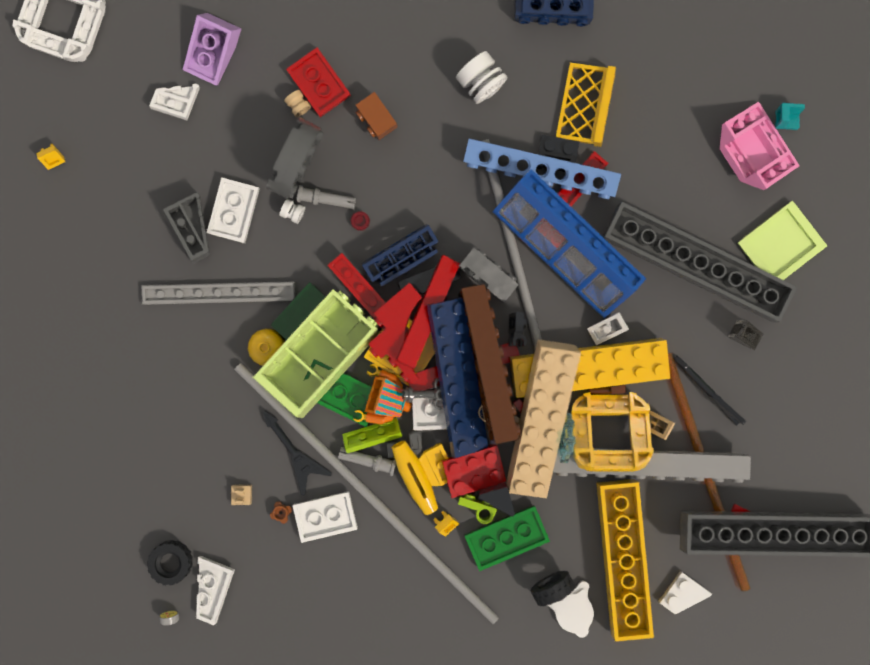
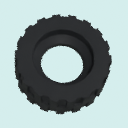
(156, 570)
(553, 588)

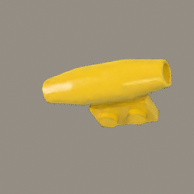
(421, 473)

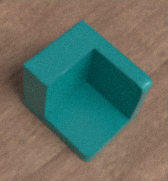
(788, 116)

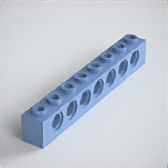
(610, 179)

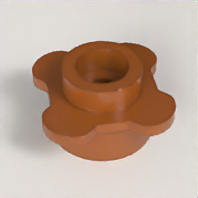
(281, 517)

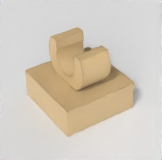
(241, 494)

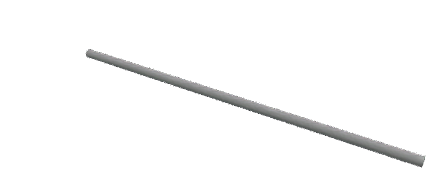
(368, 495)

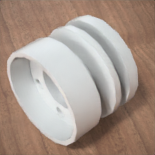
(484, 81)

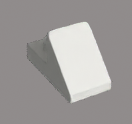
(607, 328)

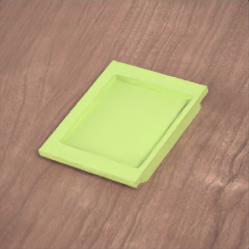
(782, 242)

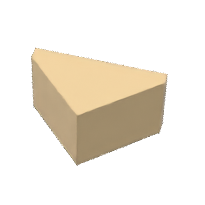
(660, 426)

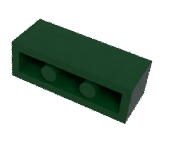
(298, 310)

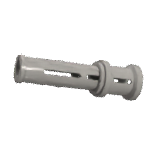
(316, 197)
(377, 463)

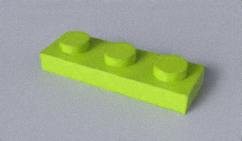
(371, 435)

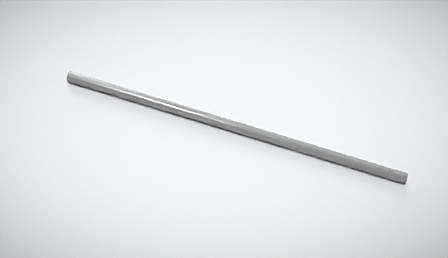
(515, 258)

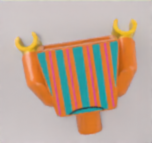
(384, 399)

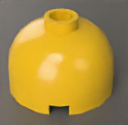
(264, 345)

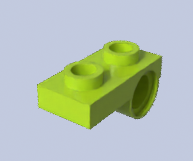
(469, 501)

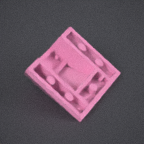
(756, 148)

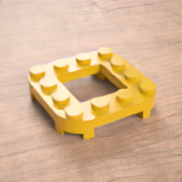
(612, 405)

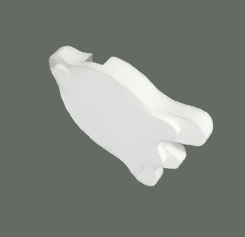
(575, 610)

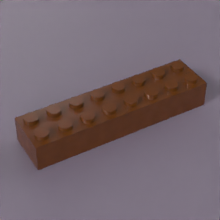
(489, 368)

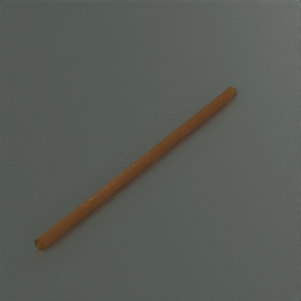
(698, 447)

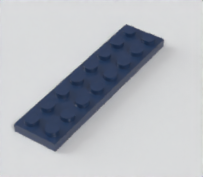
(457, 377)

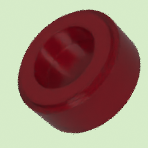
(360, 221)

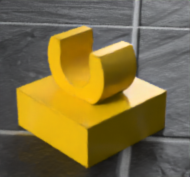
(50, 157)
(446, 525)

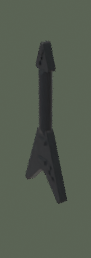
(730, 412)
(302, 463)

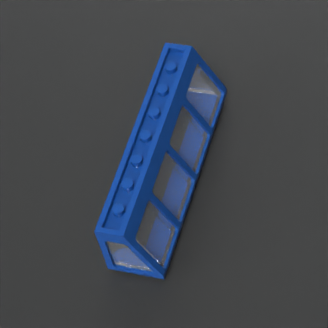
(568, 244)

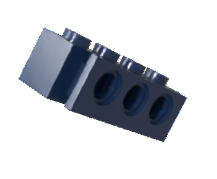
(562, 16)
(399, 252)

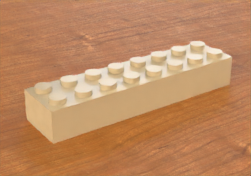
(542, 418)

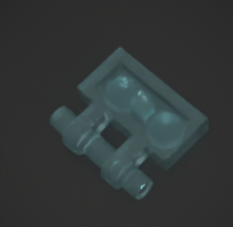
(567, 439)

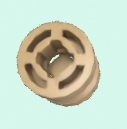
(297, 103)

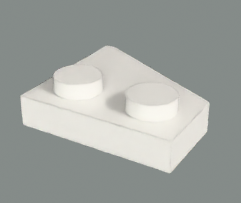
(175, 100)
(683, 594)

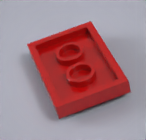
(318, 82)
(474, 471)

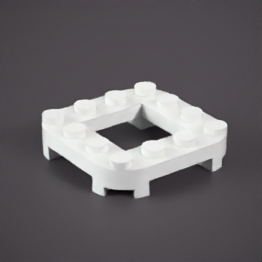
(68, 49)

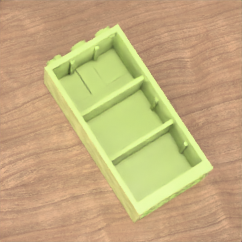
(330, 334)

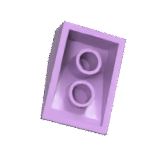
(211, 47)

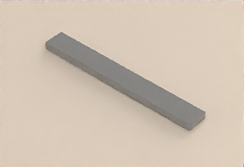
(218, 293)

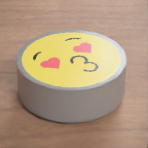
(169, 617)

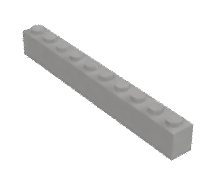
(676, 465)

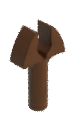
(618, 389)

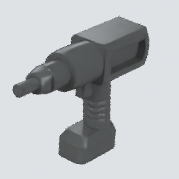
(415, 444)

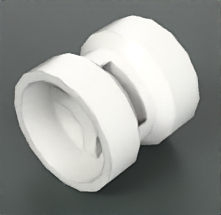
(292, 211)

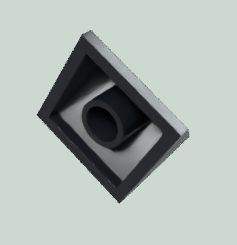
(498, 497)

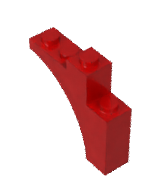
(395, 317)

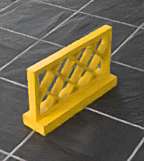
(602, 101)

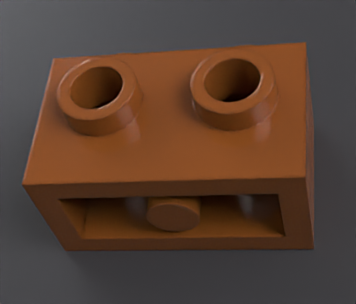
(376, 116)

